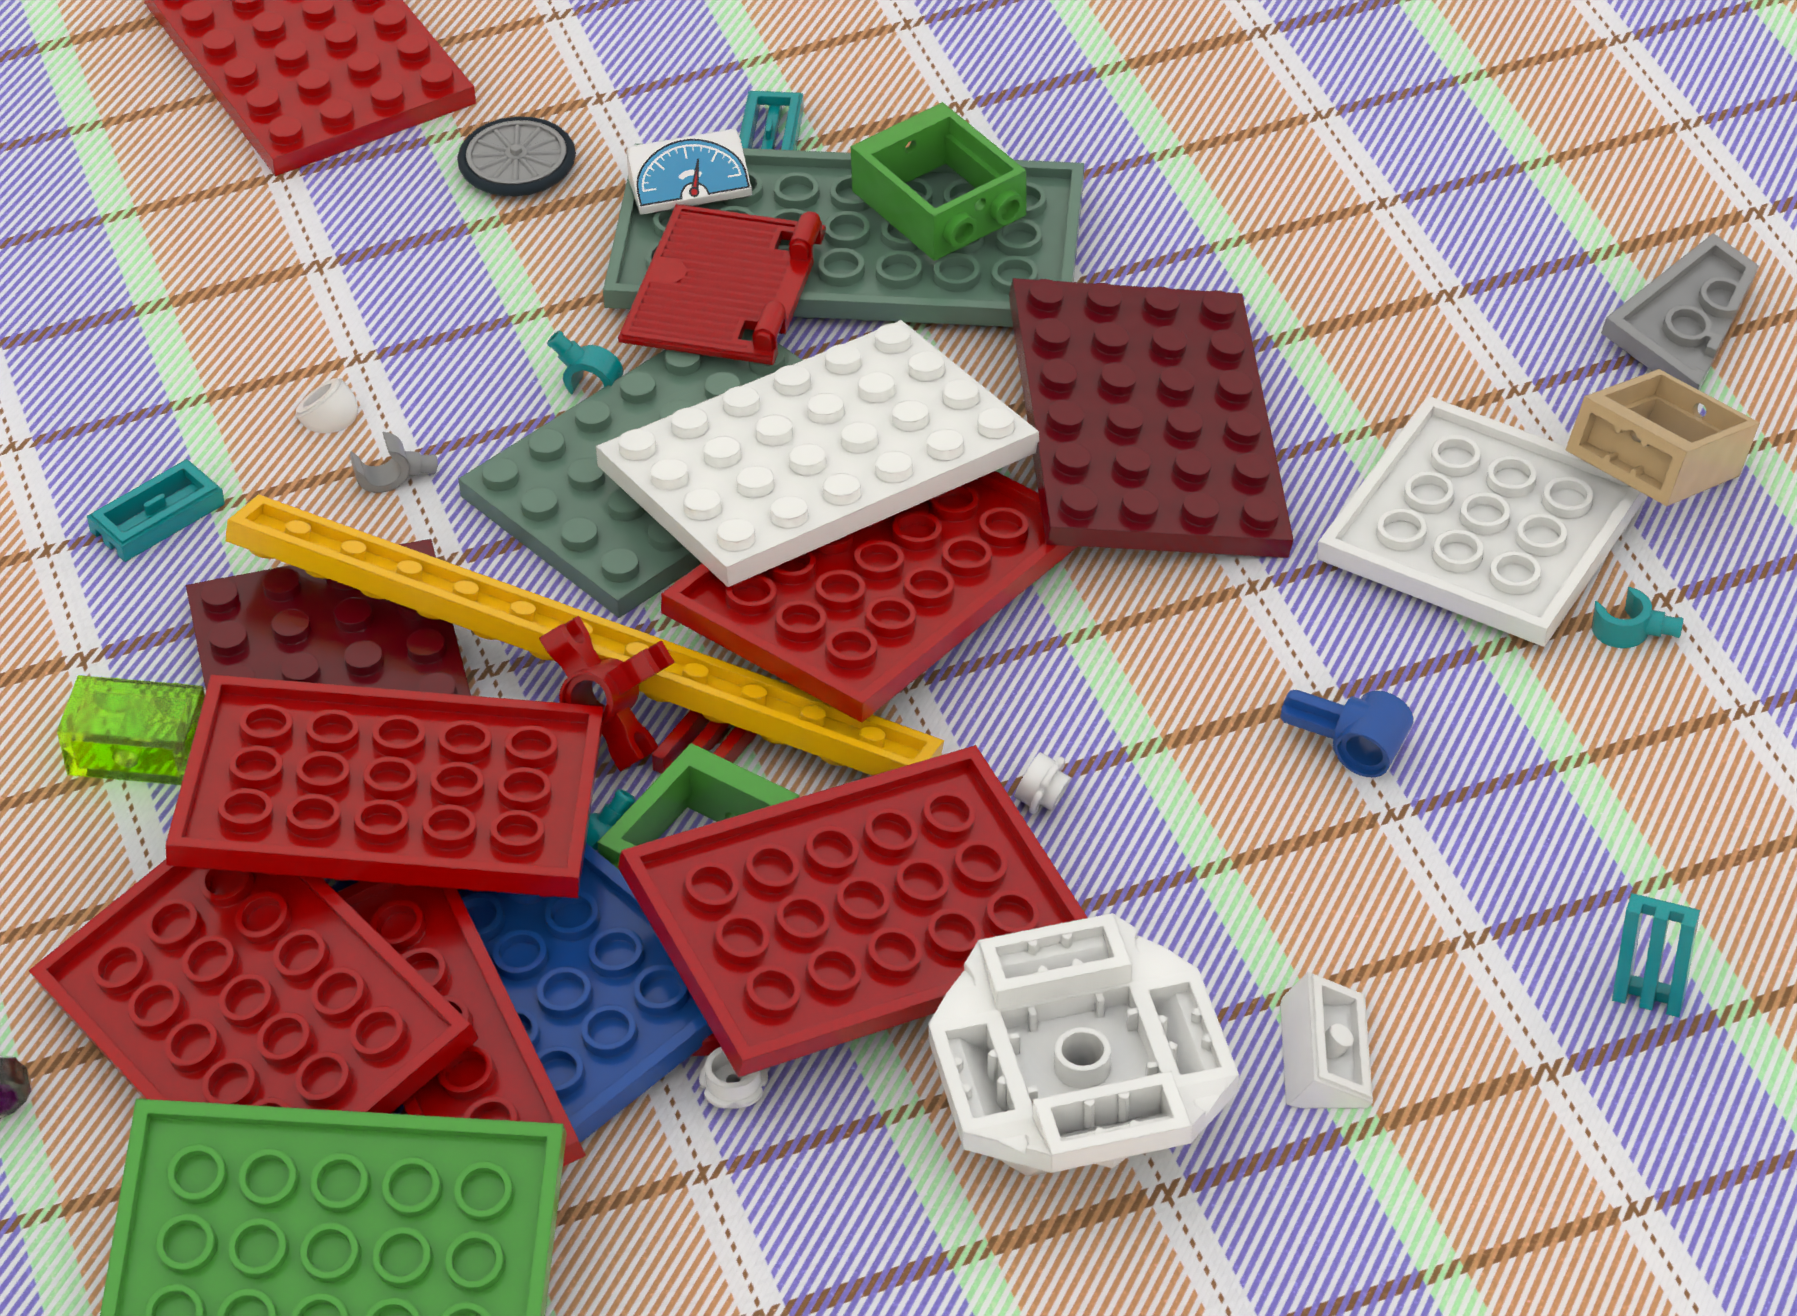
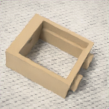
(1658, 441)

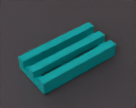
(775, 101)
(161, 514)
(1649, 987)

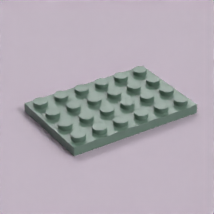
(571, 511)

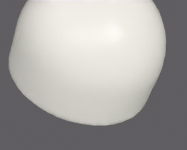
(328, 407)

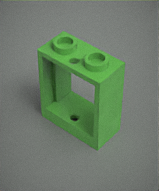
(938, 138)
(693, 782)

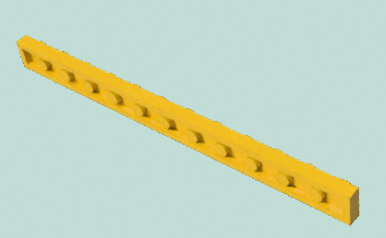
(520, 618)

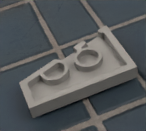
(1685, 311)

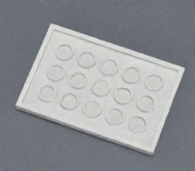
(815, 451)

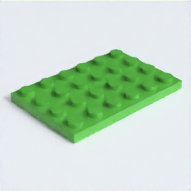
(332, 1213)

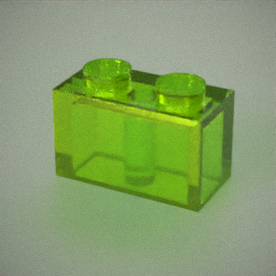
(129, 729)

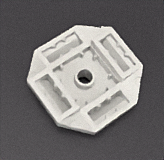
(1079, 1048)

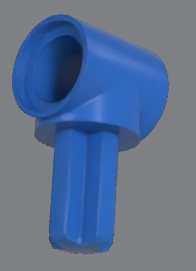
(1363, 730)

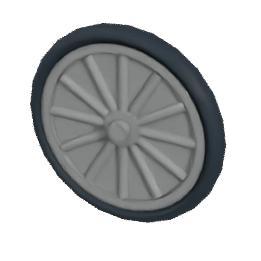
(516, 156)

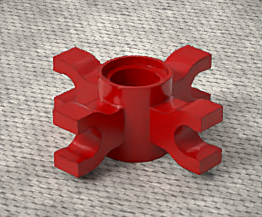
(573, 651)

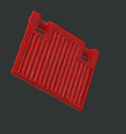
(721, 277)

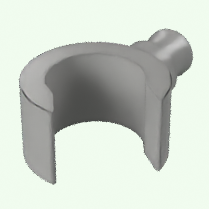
(396, 470)

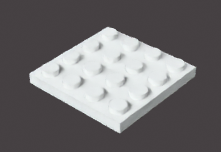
(1481, 521)

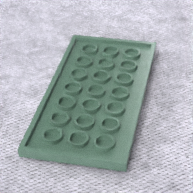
(864, 262)

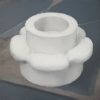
(1043, 783)
(722, 1094)

